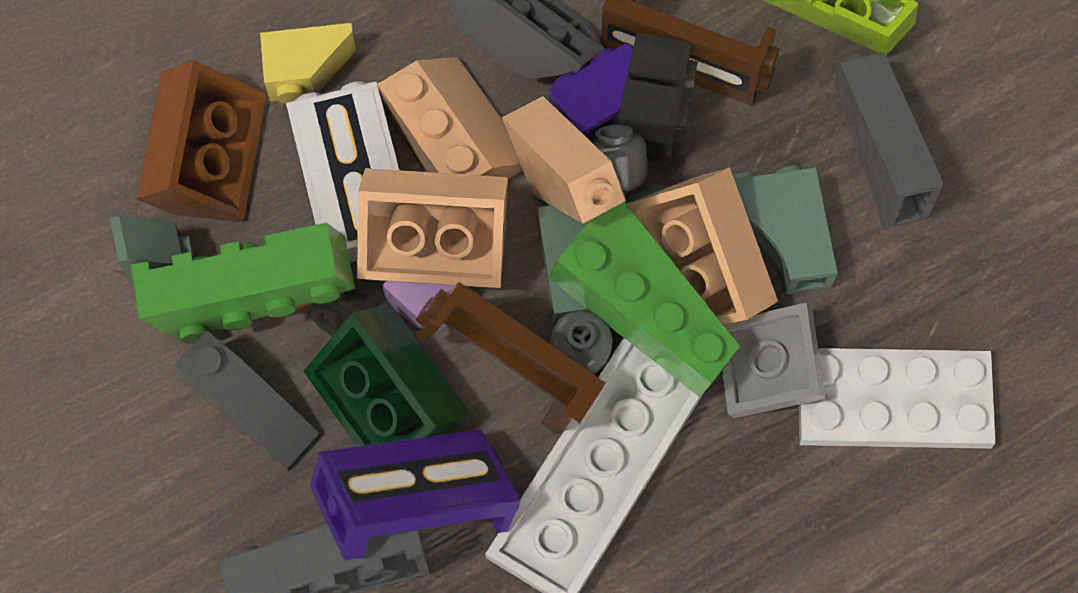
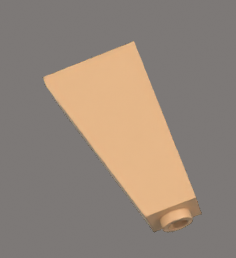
(562, 162)

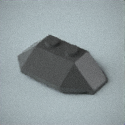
(529, 35)

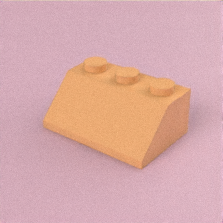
(448, 120)
(431, 227)
(711, 243)

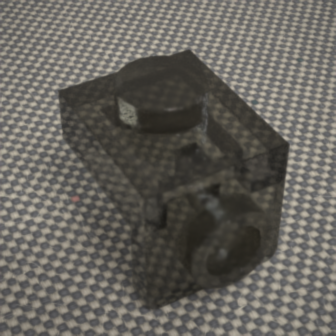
(333, 314)

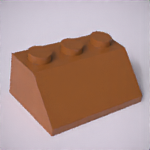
(201, 144)

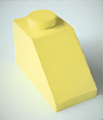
(304, 59)

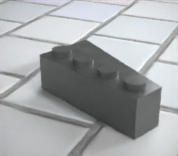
(314, 564)

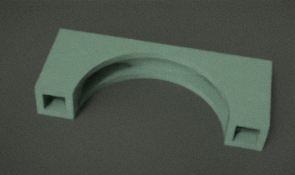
(784, 216)

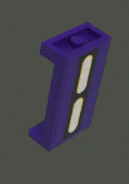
(411, 488)

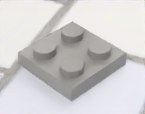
(774, 363)

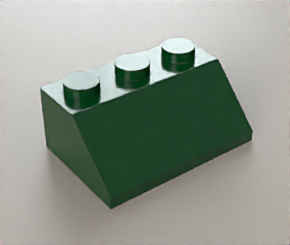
(384, 381)

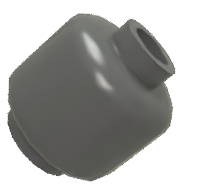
(627, 154)
(593, 337)

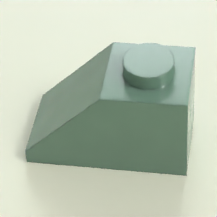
(147, 240)

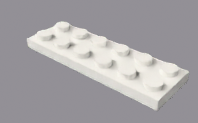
(594, 475)

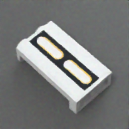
(335, 142)

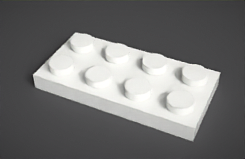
(902, 399)

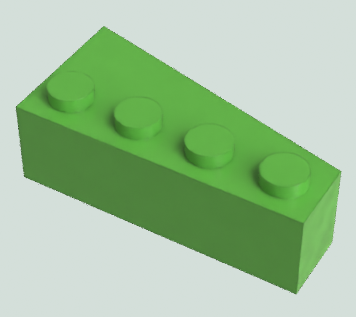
(243, 282)
(644, 297)

